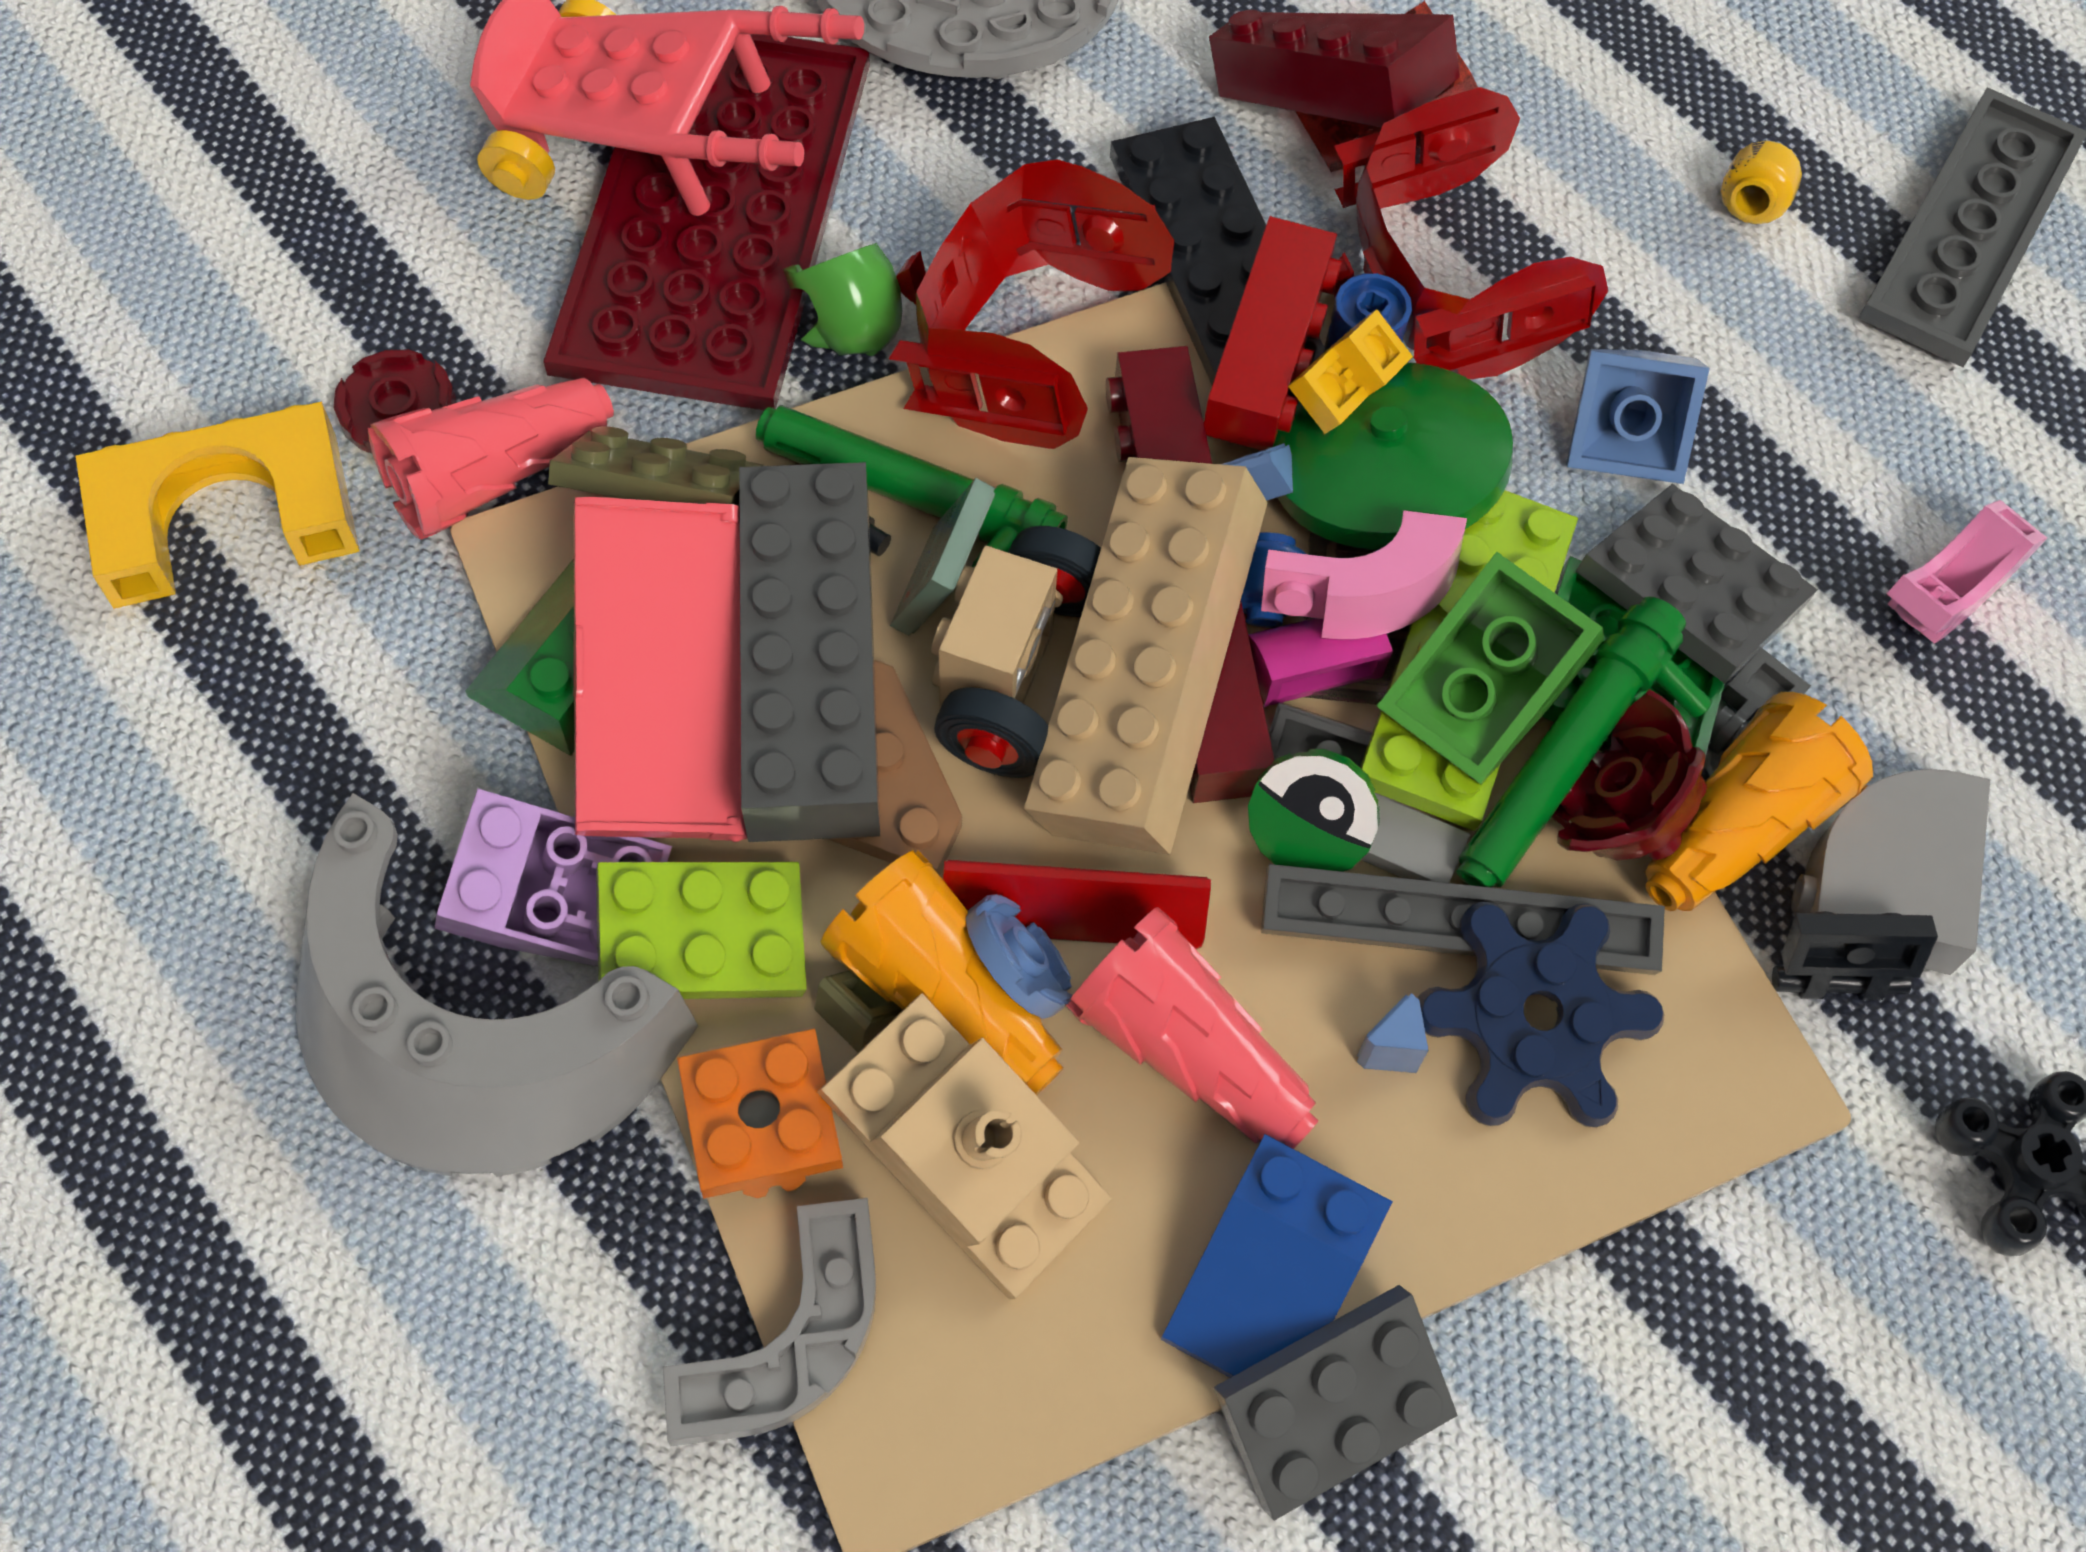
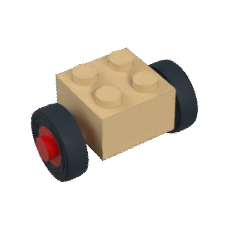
(998, 644)

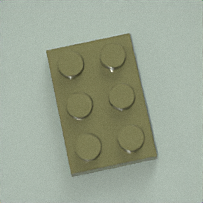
(656, 470)

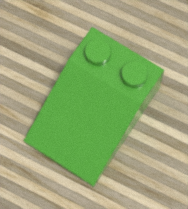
(1492, 668)

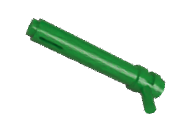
(901, 474)
(1624, 667)

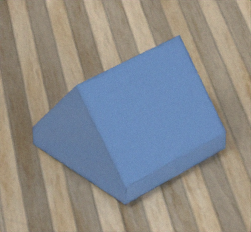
(1270, 470)
(1397, 1040)

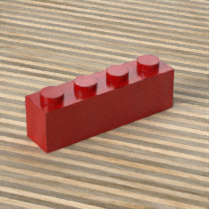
(1270, 334)

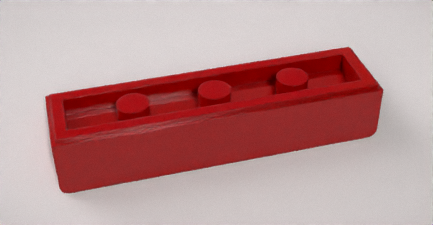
(1085, 902)

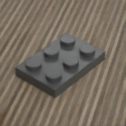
(1336, 1401)

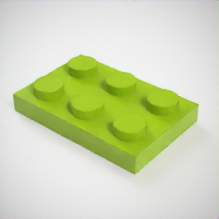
(704, 926)

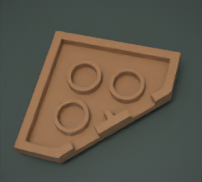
(913, 792)

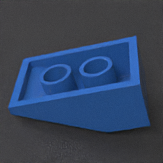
(1275, 1260)

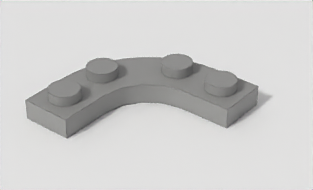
(807, 1359)

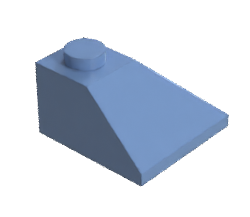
(1638, 414)

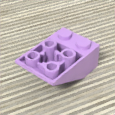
(531, 880)

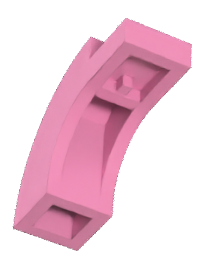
(1965, 571)
(1371, 591)

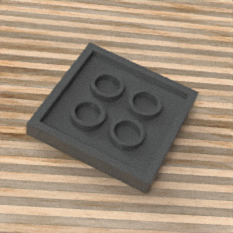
(1708, 571)

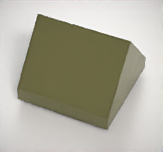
(853, 1008)

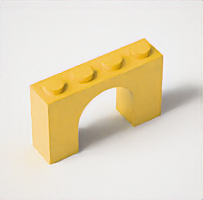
(139, 486)

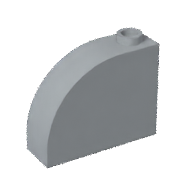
(1907, 851)

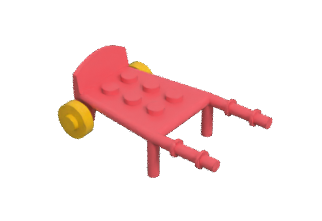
(624, 85)

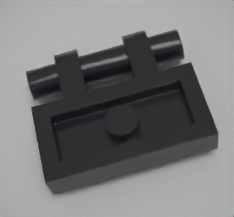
(1854, 954)

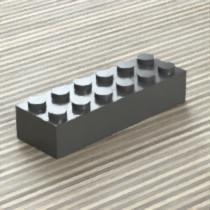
(807, 654)

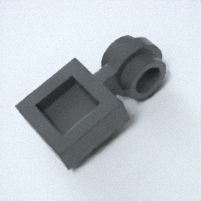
(1748, 692)

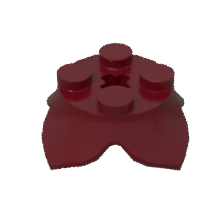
(1638, 790)

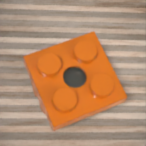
(759, 1115)

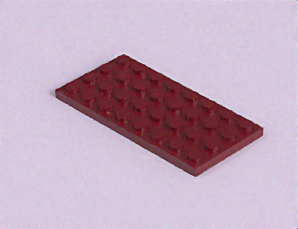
(705, 298)

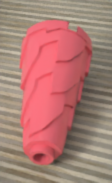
(478, 449)
(1169, 1010)

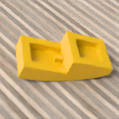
(1350, 371)

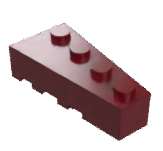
(1336, 63)

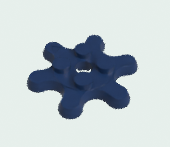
(1509, 1048)

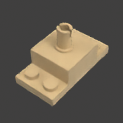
(968, 1144)

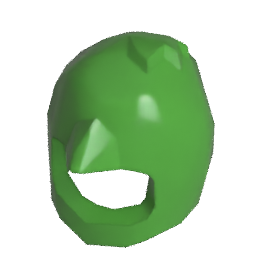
(854, 301)

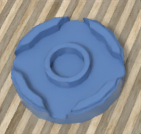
(1019, 956)

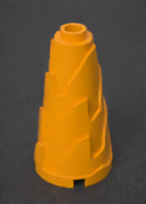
(1768, 788)
(915, 940)

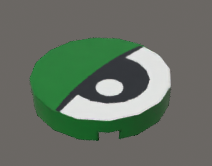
(1314, 811)

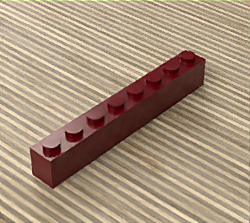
(1165, 422)

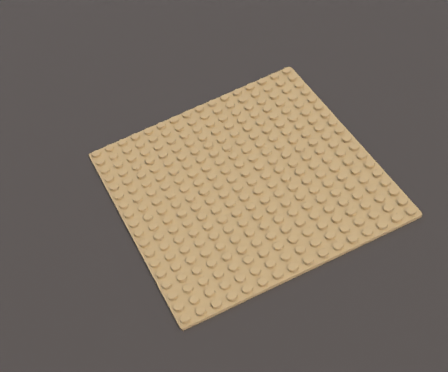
(999, 1397)

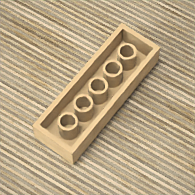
(1148, 654)

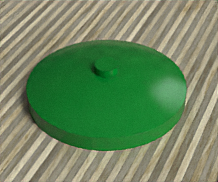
(1412, 446)

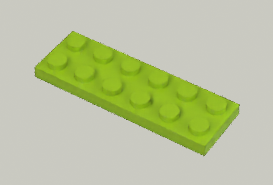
(1398, 761)

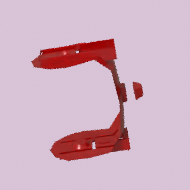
(1445, 330)
(1024, 390)

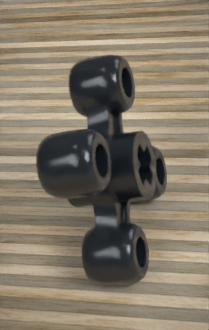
(2056, 1107)

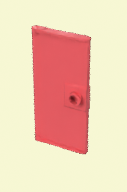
(657, 669)

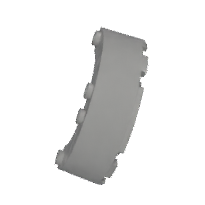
(449, 1085)

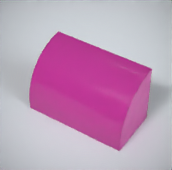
(1296, 660)

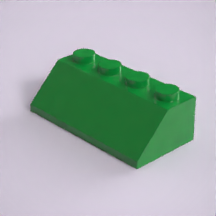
(534, 670)

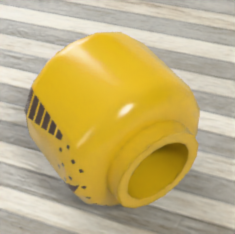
(1761, 182)

